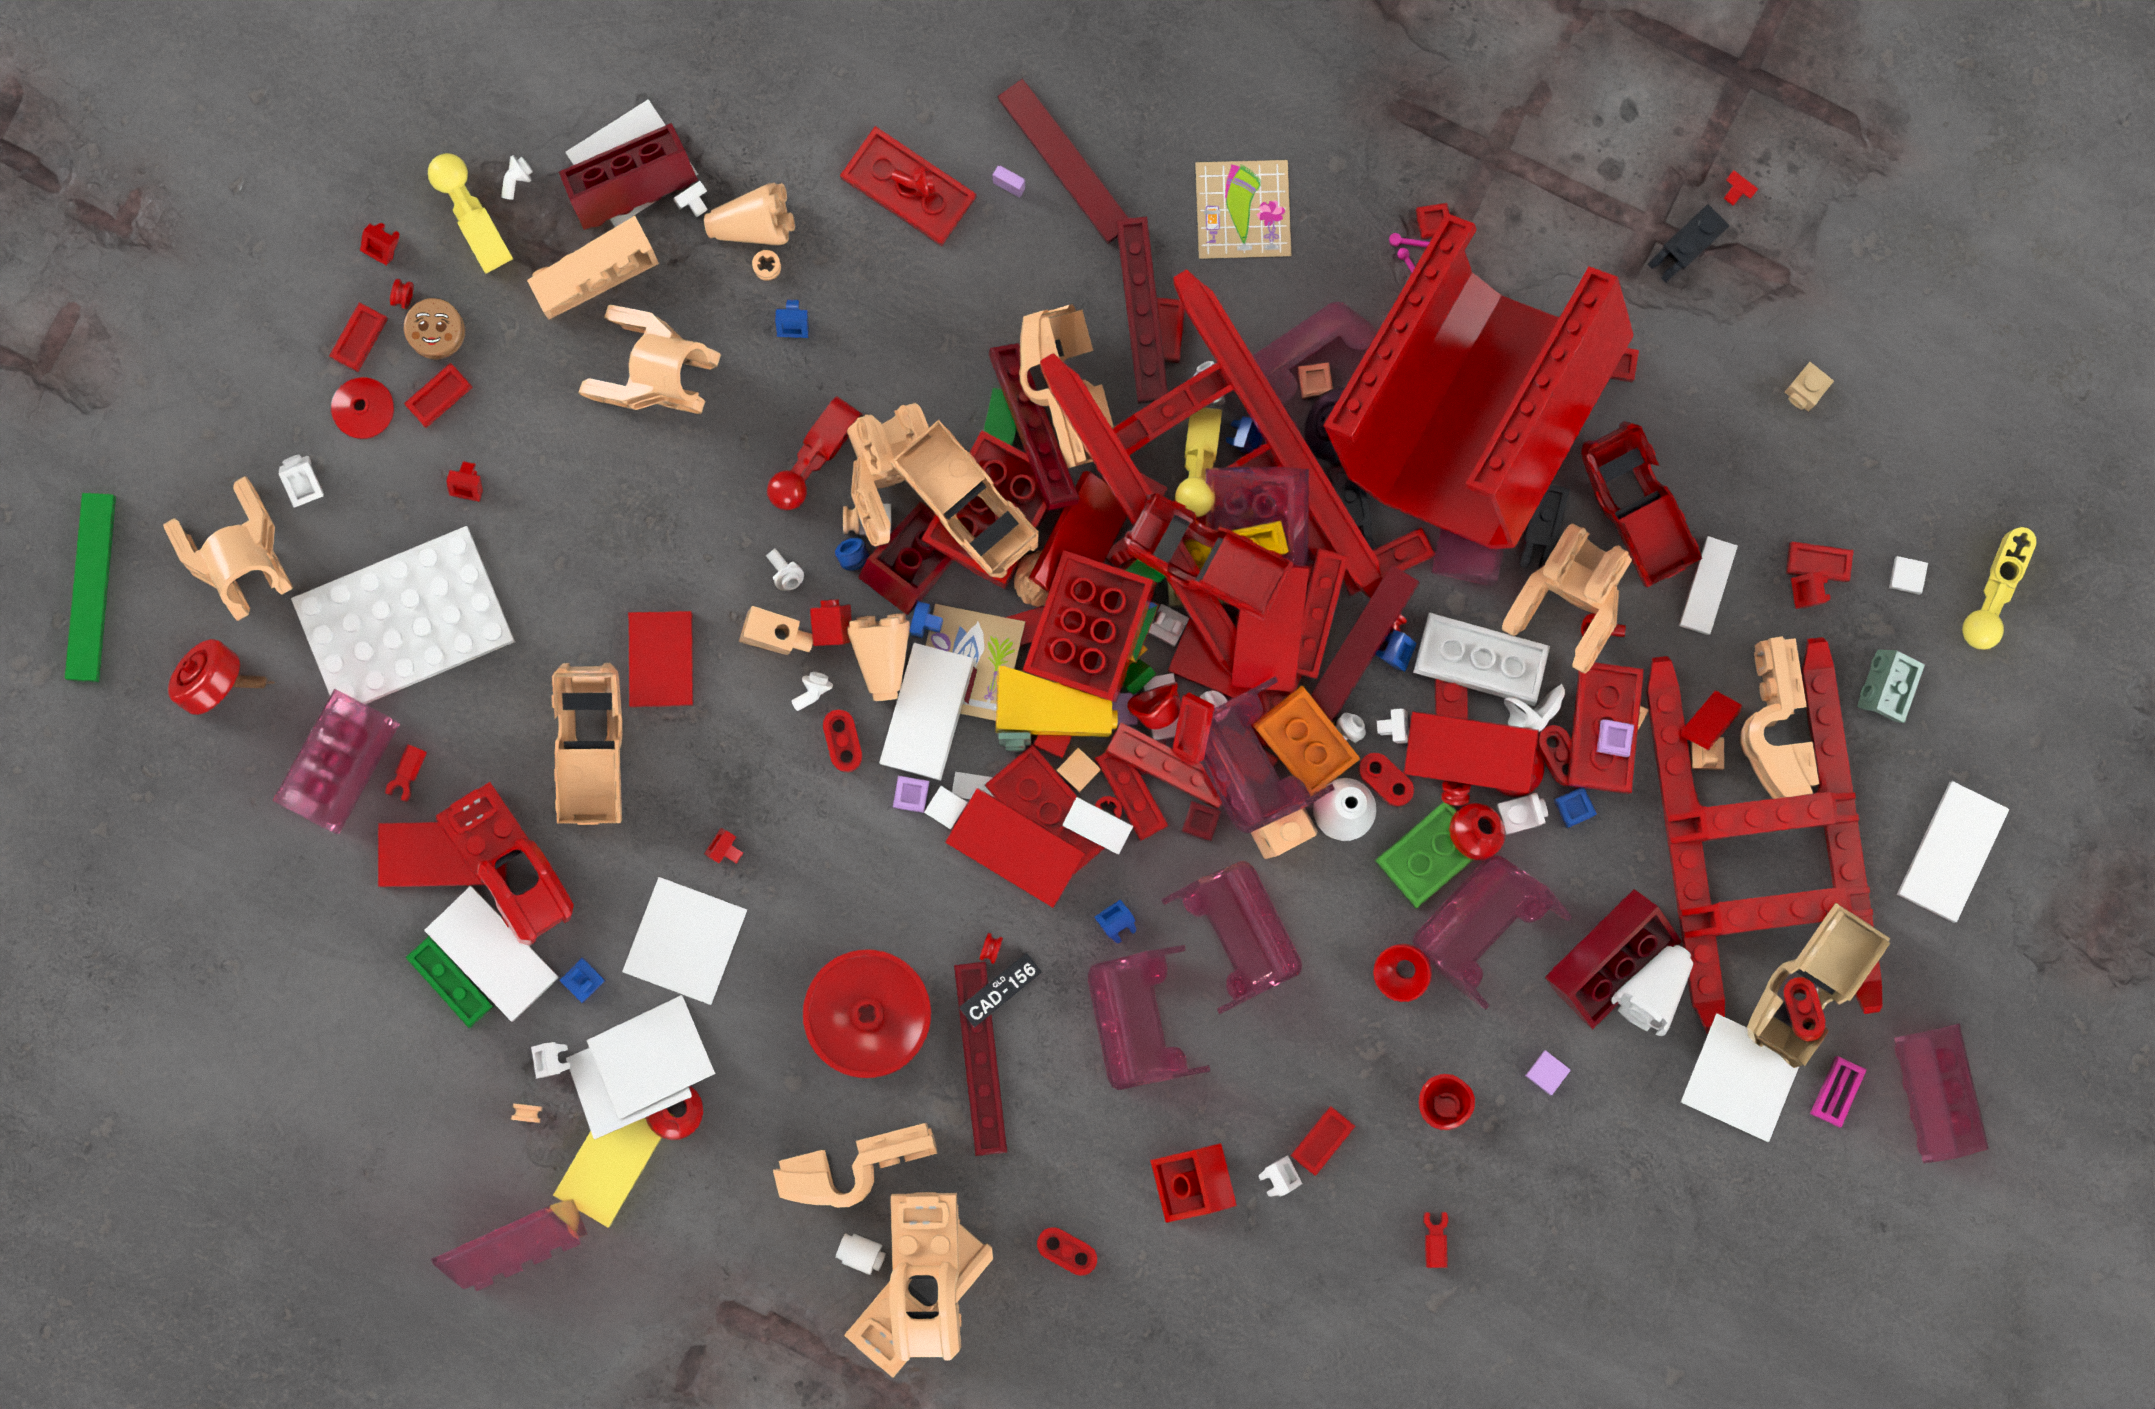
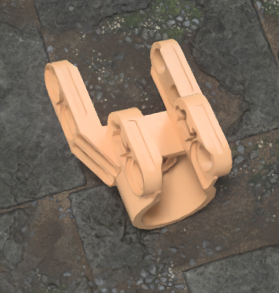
(653, 366)
(875, 448)
(234, 552)
(1583, 578)

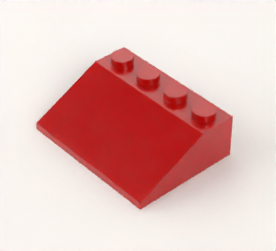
(1014, 482)
(1090, 626)

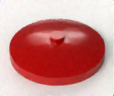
(866, 1013)

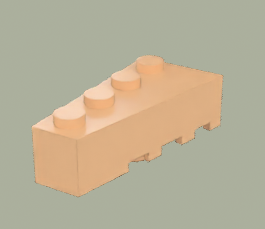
(593, 268)

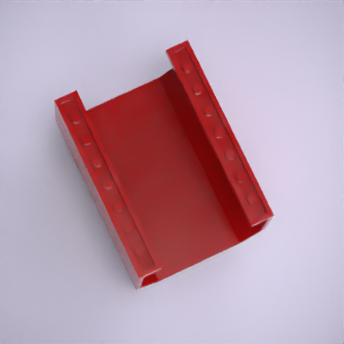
(1475, 394)

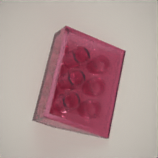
(1260, 497)
(513, 1245)

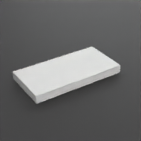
(1481, 659)
(927, 711)
(1953, 851)
(490, 954)

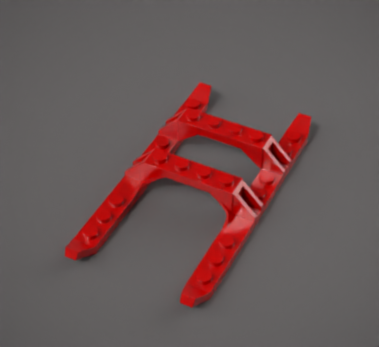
(1284, 448)
(1692, 823)

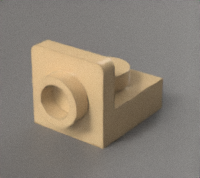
(1808, 387)

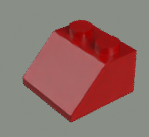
(1193, 1183)

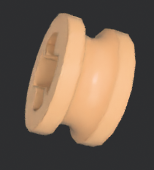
(768, 256)
(851, 520)
(526, 1113)

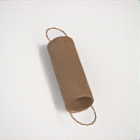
(251, 681)

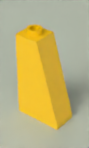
(1049, 708)

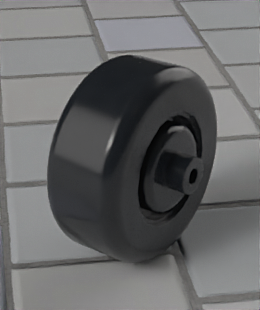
(1315, 432)

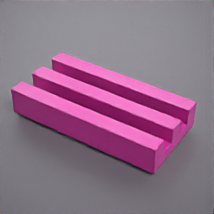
(1828, 1082)

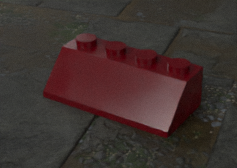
(628, 176)
(1611, 957)

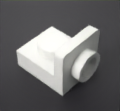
(300, 480)
(1522, 813)

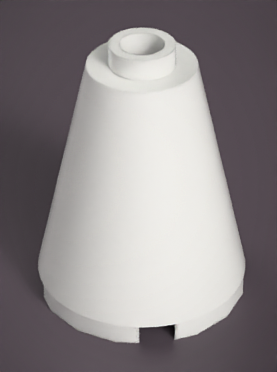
(1340, 821)
(1655, 990)

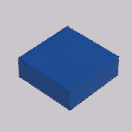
(1575, 807)

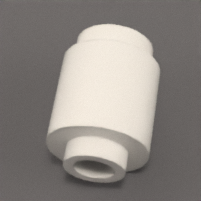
(860, 1253)

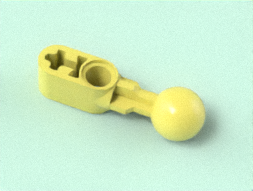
(448, 175)
(1200, 455)
(1984, 627)

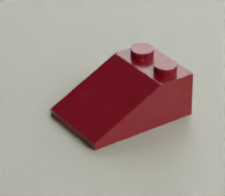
(906, 565)

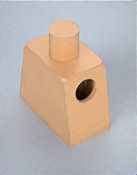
(760, 632)
(1284, 833)

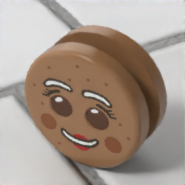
(434, 328)

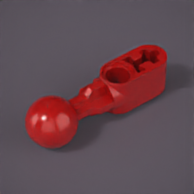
(823, 441)

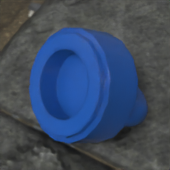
(852, 554)

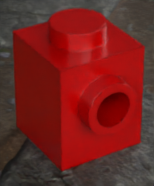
(830, 623)

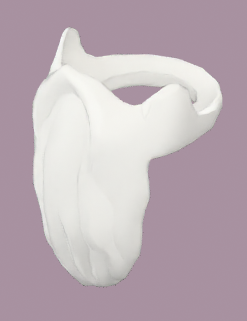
(1540, 715)

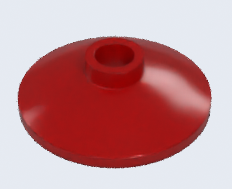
(370, 420)

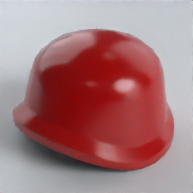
(1157, 706)
(1446, 1102)

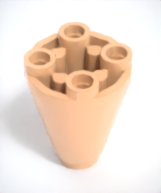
(753, 217)
(880, 652)

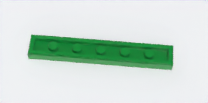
(90, 587)

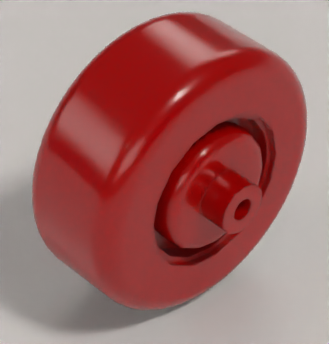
(204, 677)

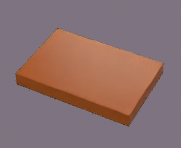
(1306, 740)

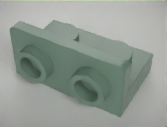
(1891, 684)

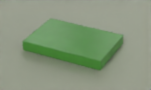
(1424, 857)

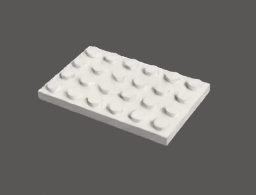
(404, 618)

